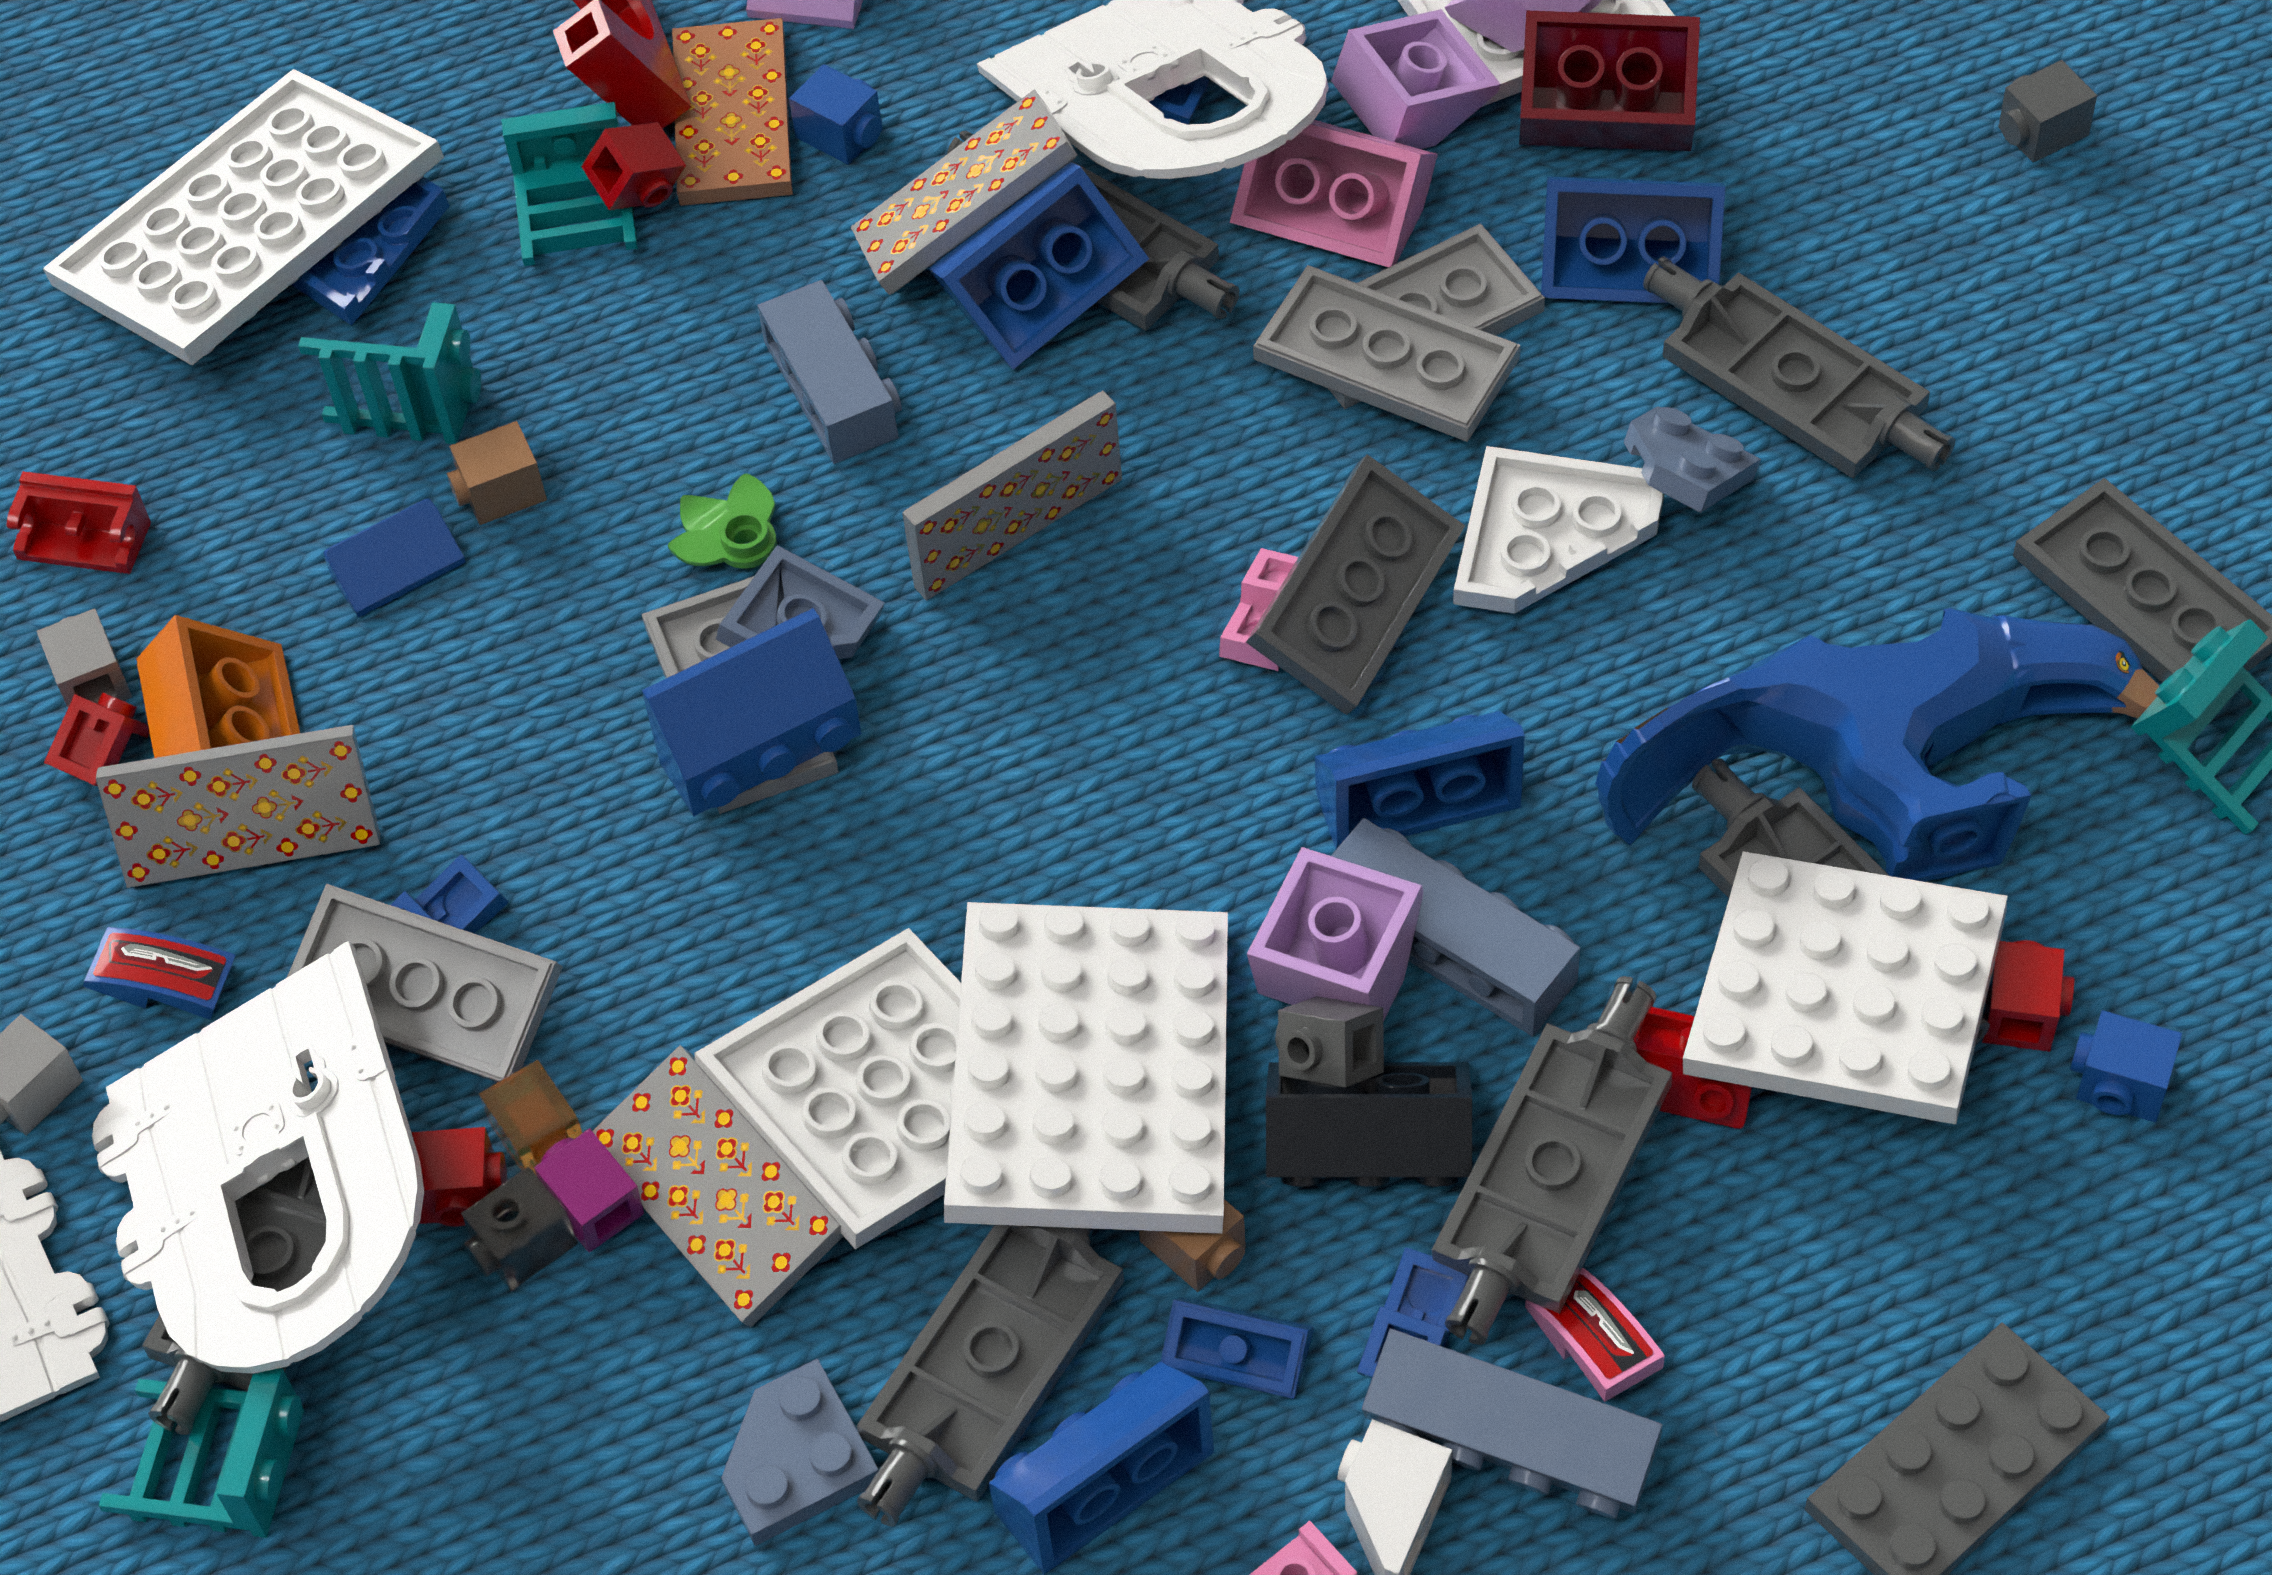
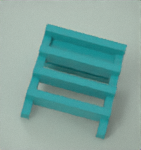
(546, 167)
(431, 381)
(2190, 702)
(252, 1465)

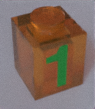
(529, 1114)

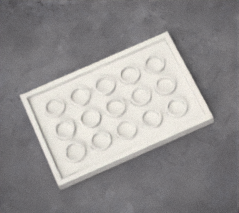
(243, 215)
(1090, 1069)

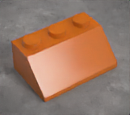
(213, 688)

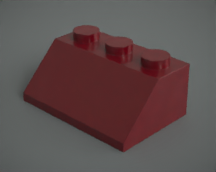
(1609, 80)

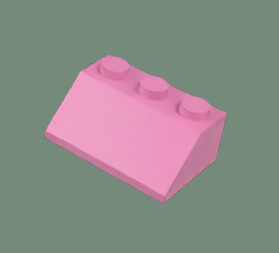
(1337, 192)

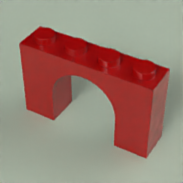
(624, 59)

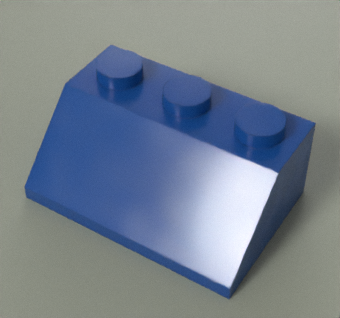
(1612, 231)
(1039, 264)
(751, 713)
(1423, 777)
(1104, 1463)

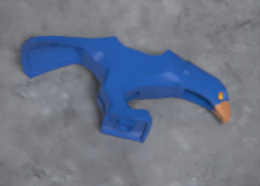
(1877, 723)

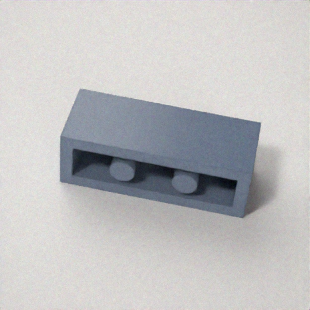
(830, 370)

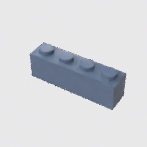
(1473, 936)
(1515, 1423)

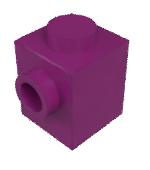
(590, 1188)

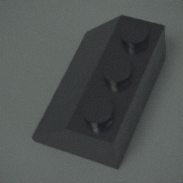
(1387, 1126)

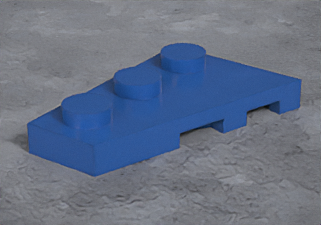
(368, 258)

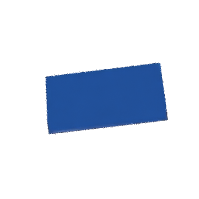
(393, 557)
(1236, 1346)

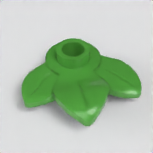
(720, 527)

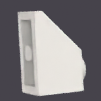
(1393, 1494)

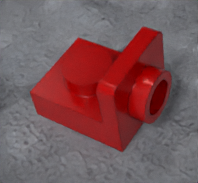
(93, 736)

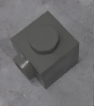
(2047, 111)
(1330, 1041)

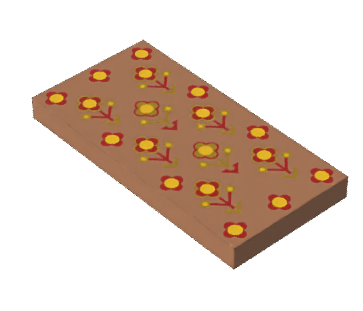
(739, 114)

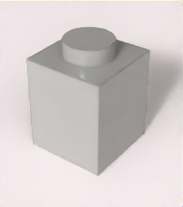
(83, 658)
(33, 1074)

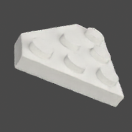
(1547, 524)

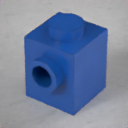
(836, 114)
(2125, 1066)

